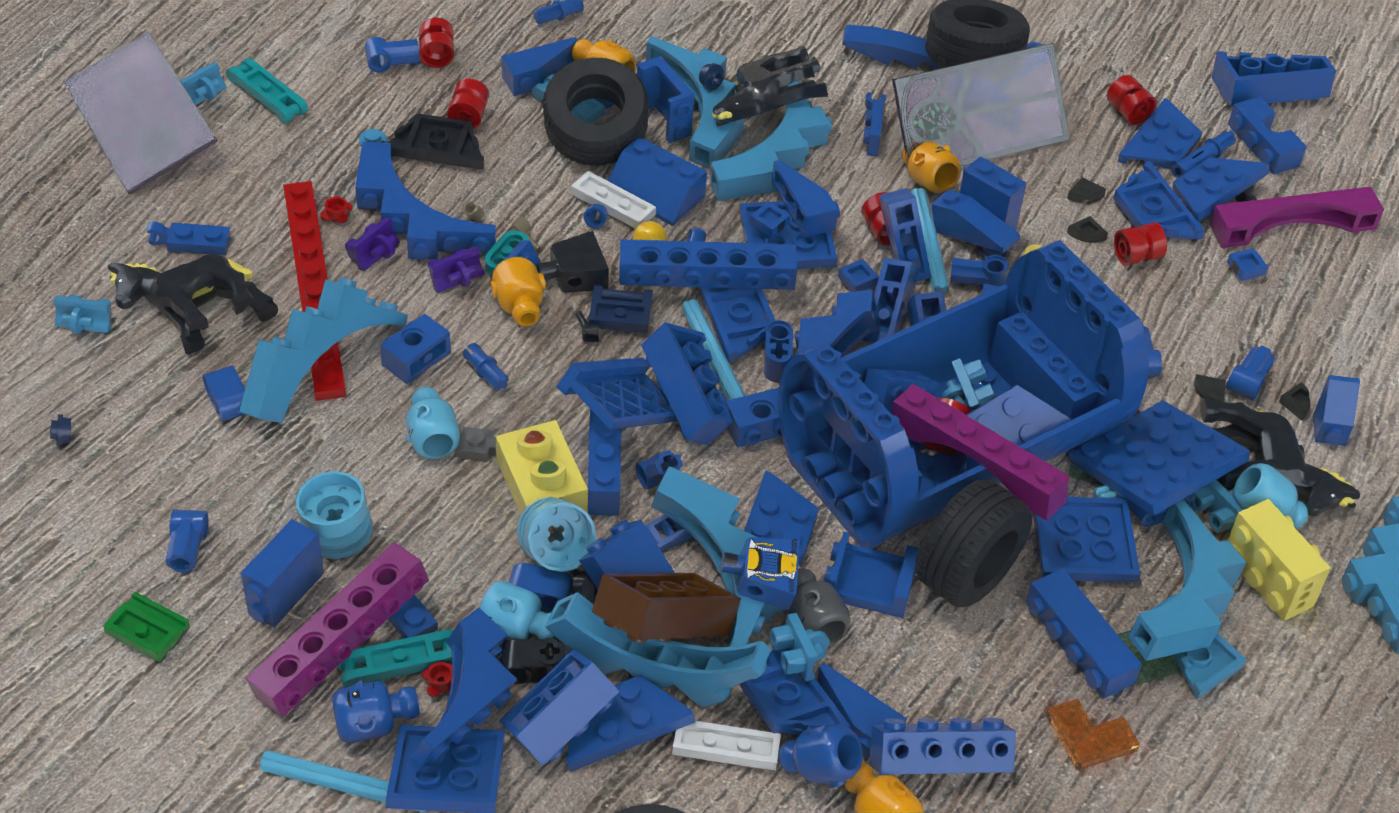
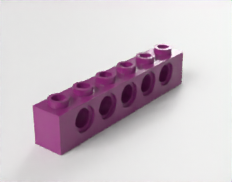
(337, 629)

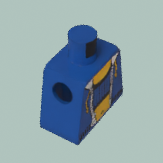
(766, 570)

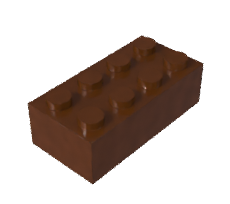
(665, 606)

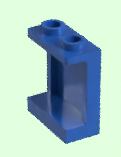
(669, 96)
(872, 577)

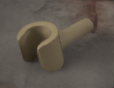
(475, 215)
(522, 224)

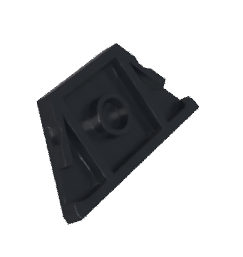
(438, 141)

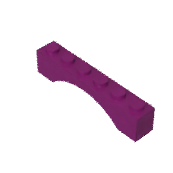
(1346, 209)
(1021, 472)

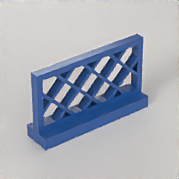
(615, 390)

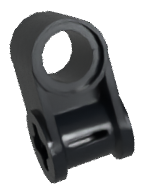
(530, 658)

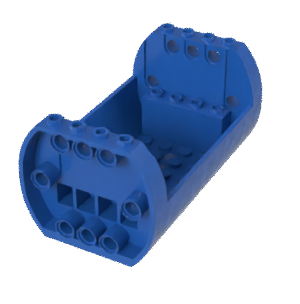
(1043, 330)

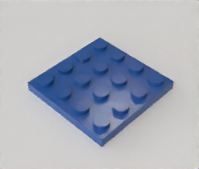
(1159, 457)

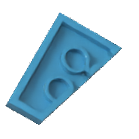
(1209, 665)

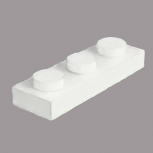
(617, 201)
(728, 745)

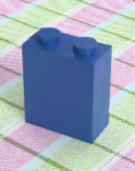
(994, 189)
(625, 551)
(282, 573)

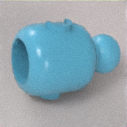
(431, 425)
(1265, 482)
(516, 611)

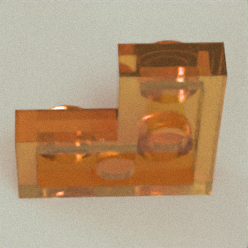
(1088, 743)

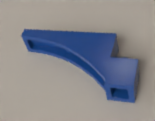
(849, 323)
(475, 688)

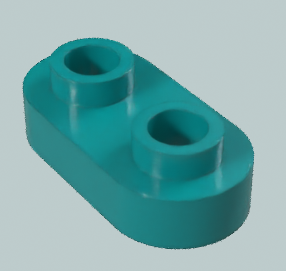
(502, 249)

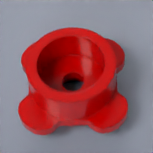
(336, 210)
(434, 673)

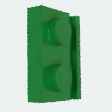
(146, 626)

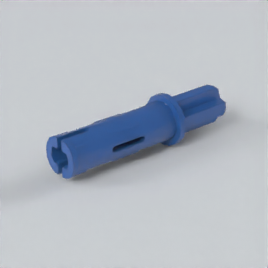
(1211, 148)

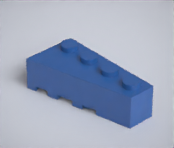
(1272, 77)
(688, 381)

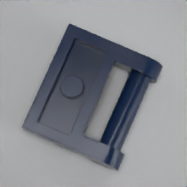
(621, 309)

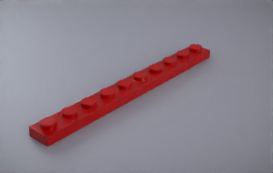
(311, 276)

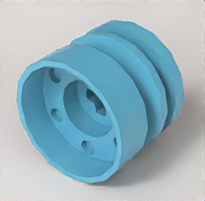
(338, 511)
(573, 529)

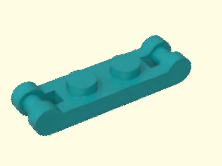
(267, 89)
(396, 658)

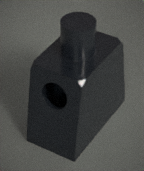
(576, 264)

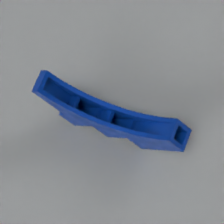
(426, 228)

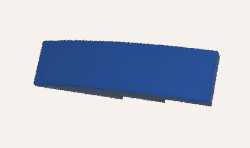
(887, 45)

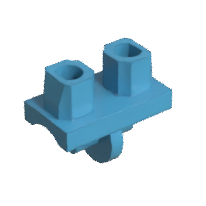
(204, 83)
(82, 314)
(969, 375)
(1219, 503)
(804, 646)

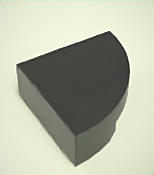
(1086, 190)
(1087, 231)
(1210, 387)
(1297, 400)

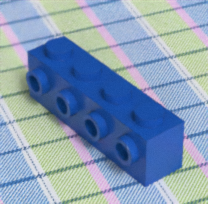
(942, 747)

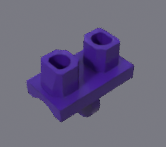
(374, 244)
(455, 269)

